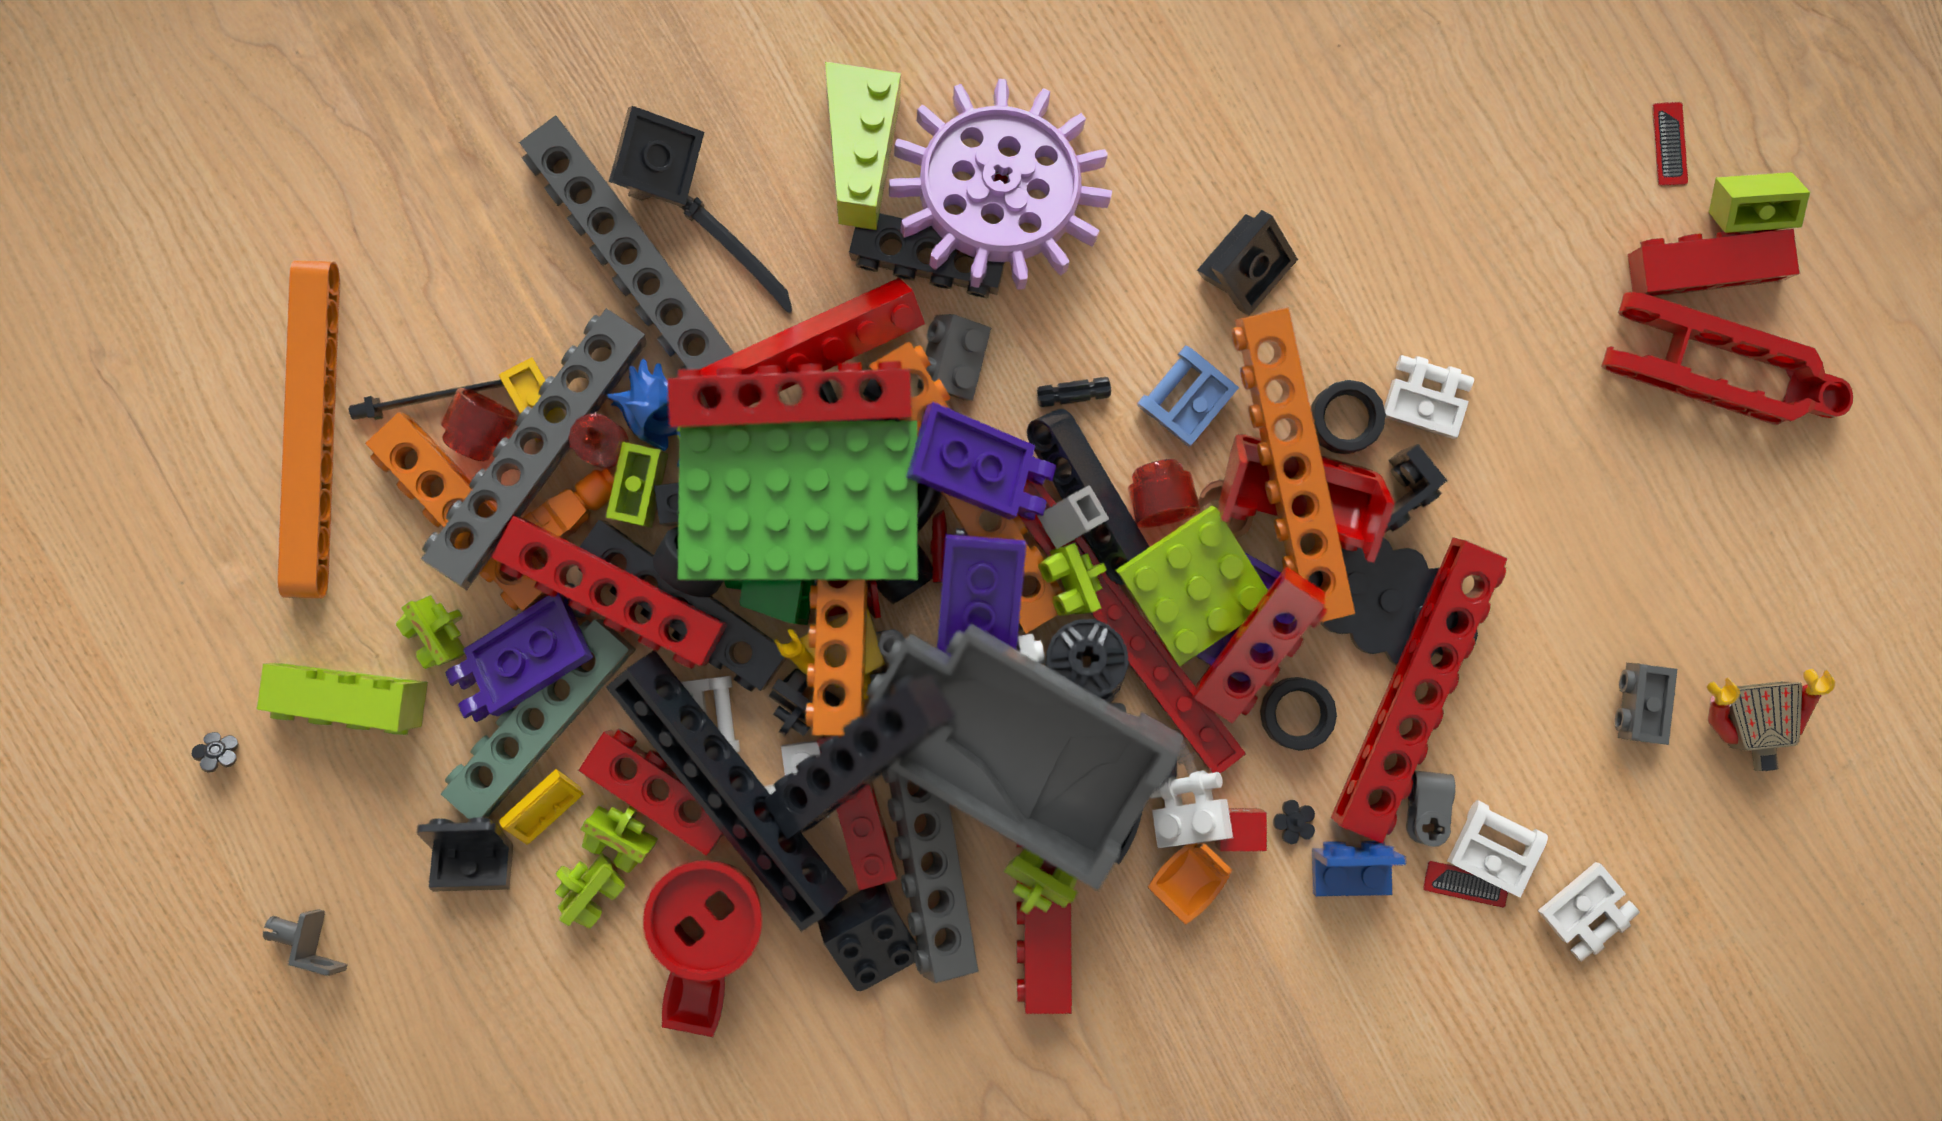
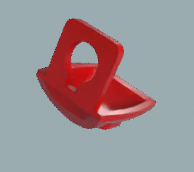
(693, 1005)

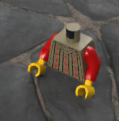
(1765, 714)

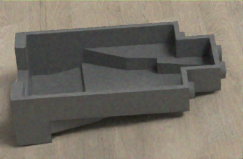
(1032, 751)

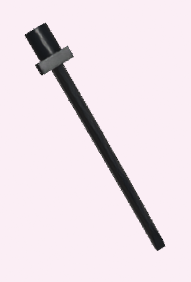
(695, 210)
(373, 407)

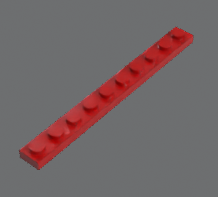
(1151, 658)

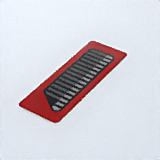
(1670, 143)
(1461, 884)

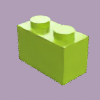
(1759, 202)
(634, 482)

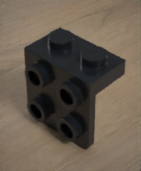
(467, 855)
(868, 937)

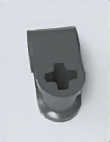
(1430, 803)

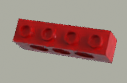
(1287, 594)
(603, 767)
(866, 837)

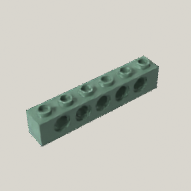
(464, 786)

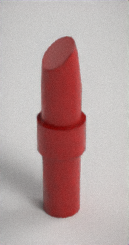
(937, 545)

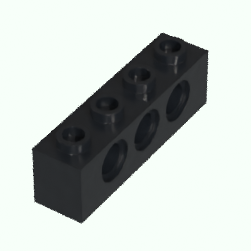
(867, 253)

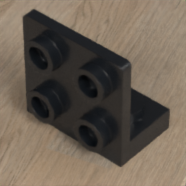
(1416, 470)

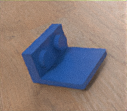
(1354, 871)

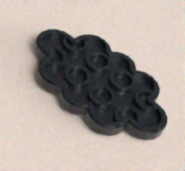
(1385, 599)

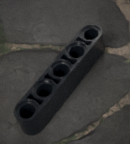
(1063, 443)

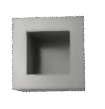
(1073, 517)

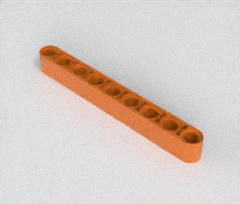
(308, 429)

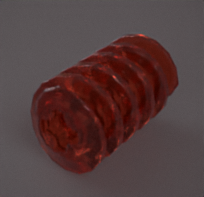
(586, 435)

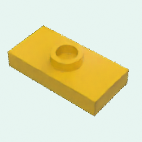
(541, 807)

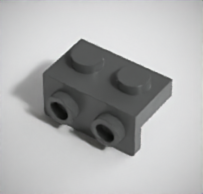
(956, 353)
(1646, 703)

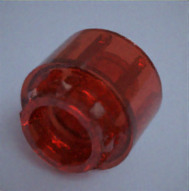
(476, 424)
(1162, 494)

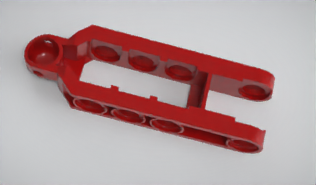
(1807, 391)

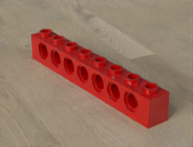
(1413, 669)

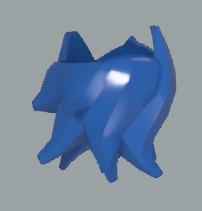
(646, 405)

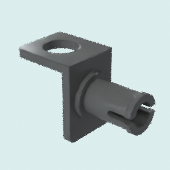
(304, 942)

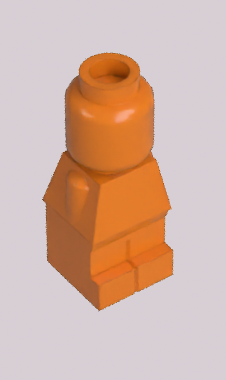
(570, 508)

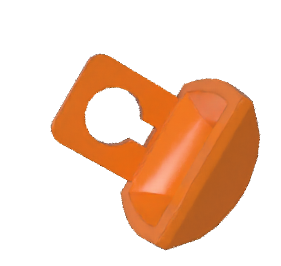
(1190, 881)

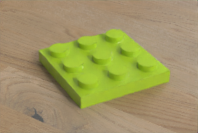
(1194, 585)

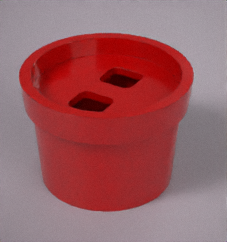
(725, 942)

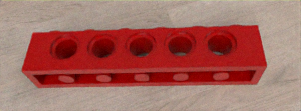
(688, 409)
(516, 554)

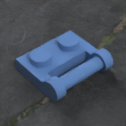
(1199, 402)

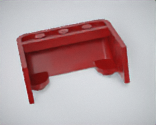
(1356, 494)

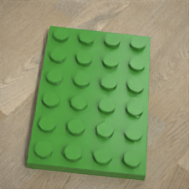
(798, 501)

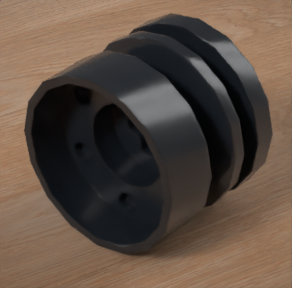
(1107, 656)

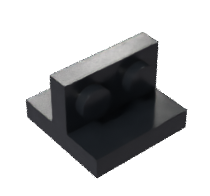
(656, 157)
(1249, 261)

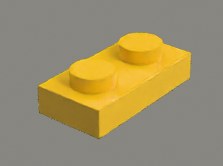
(523, 385)

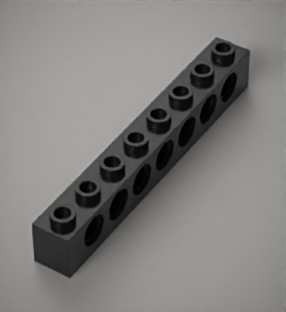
(725, 789)

